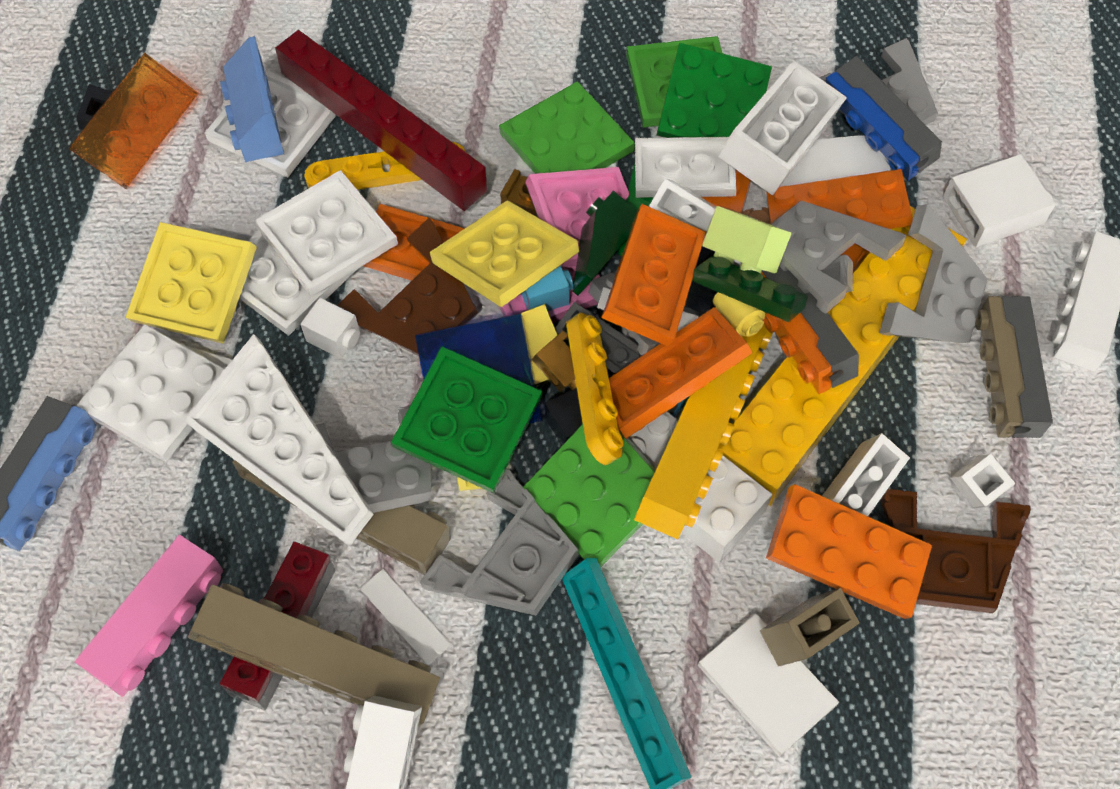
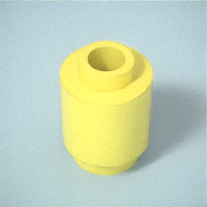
(741, 317)

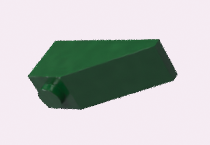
(602, 236)

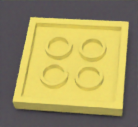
(504, 253)
(191, 282)

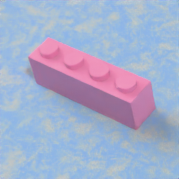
(150, 616)

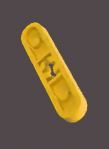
(362, 170)
(594, 389)

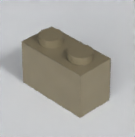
(809, 627)

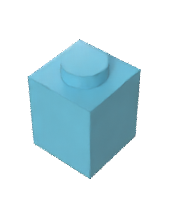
(550, 290)

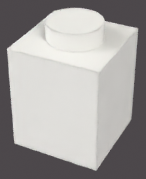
(330, 328)
(982, 480)

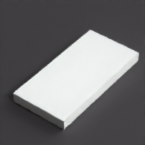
(836, 159)

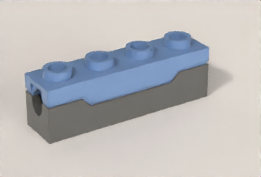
(38, 467)

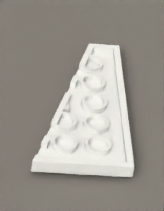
(268, 431)

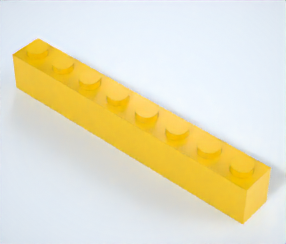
(694, 445)

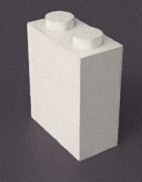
(998, 200)

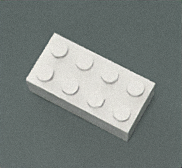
(782, 127)
(730, 504)

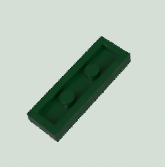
(750, 288)

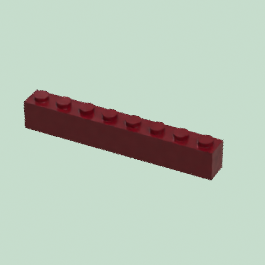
(382, 120)

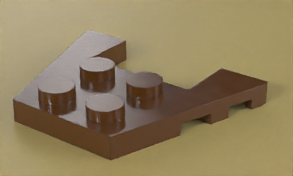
(425, 305)
(961, 568)

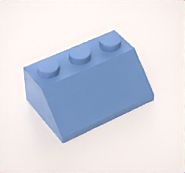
(250, 104)

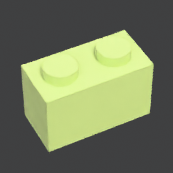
(746, 240)

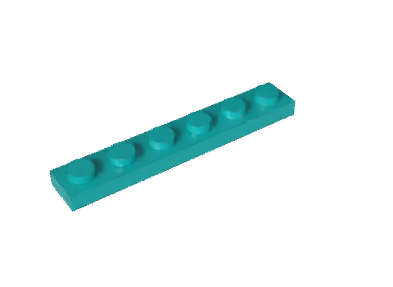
(625, 677)

